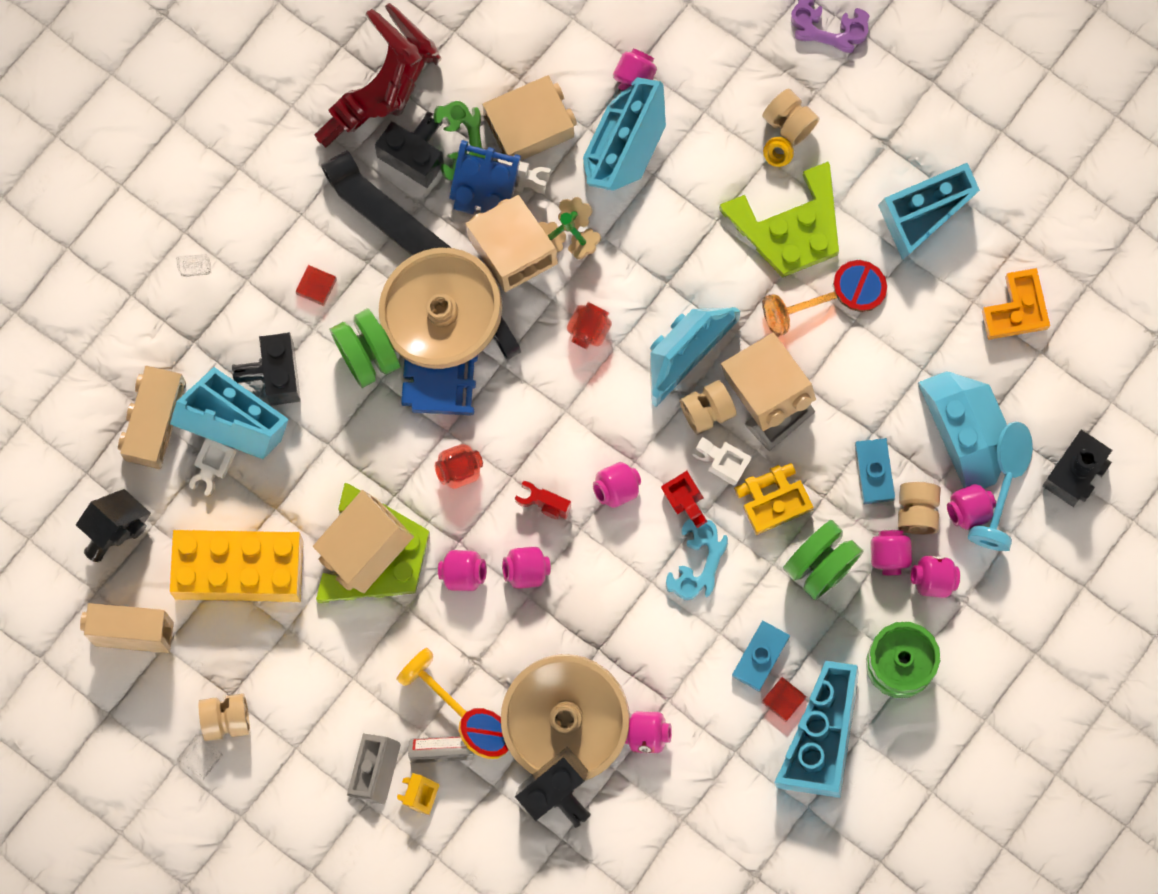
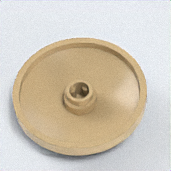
(440, 308)
(561, 705)

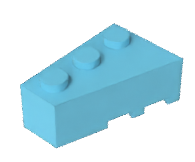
(926, 206)
(229, 415)

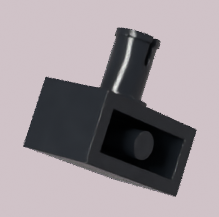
(411, 151)
(275, 368)
(1077, 469)
(111, 522)
(554, 787)

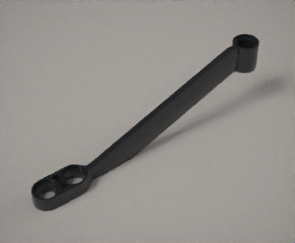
(395, 223)

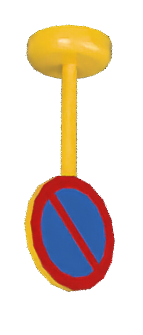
(478, 727)

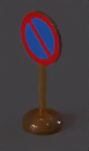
(856, 285)

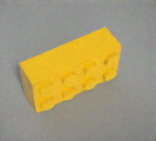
(236, 565)

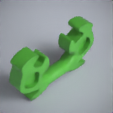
(455, 114)

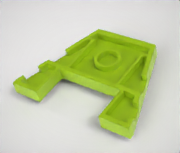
(796, 236)
(398, 578)

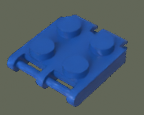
(482, 180)
(438, 389)

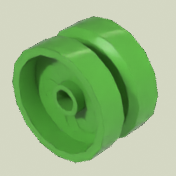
(368, 346)
(819, 556)
(902, 641)

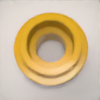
(775, 159)

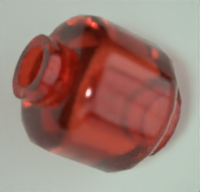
(589, 325)
(458, 466)

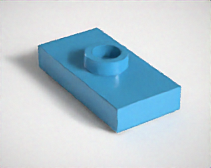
(874, 471)
(760, 655)

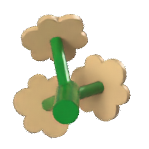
(572, 216)

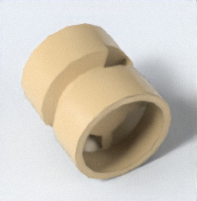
(792, 118)
(709, 406)
(919, 506)
(224, 717)

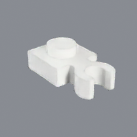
(213, 461)

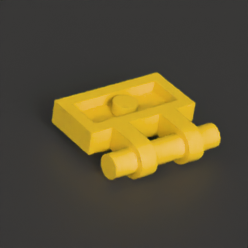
(776, 507)

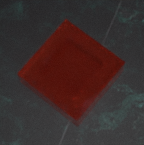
(316, 285)
(784, 699)

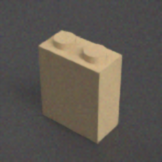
(530, 118)
(511, 243)
(768, 382)
(362, 542)
(127, 627)

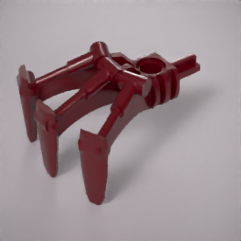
(393, 83)

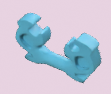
(687, 585)

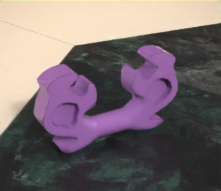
(854, 29)

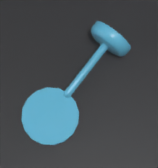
(1013, 457)

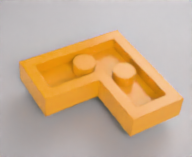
(1025, 312)

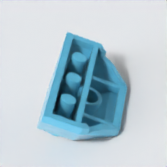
(626, 136)
(686, 346)
(968, 425)

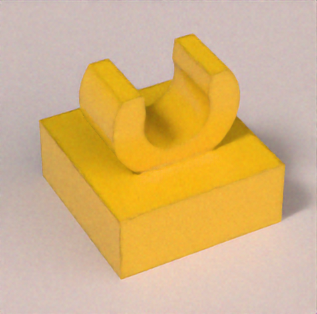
(419, 794)

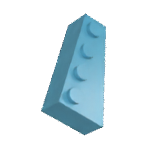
(821, 743)

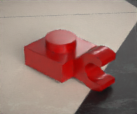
(684, 495)
(551, 503)

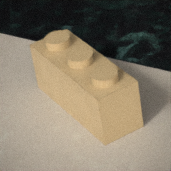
(151, 416)

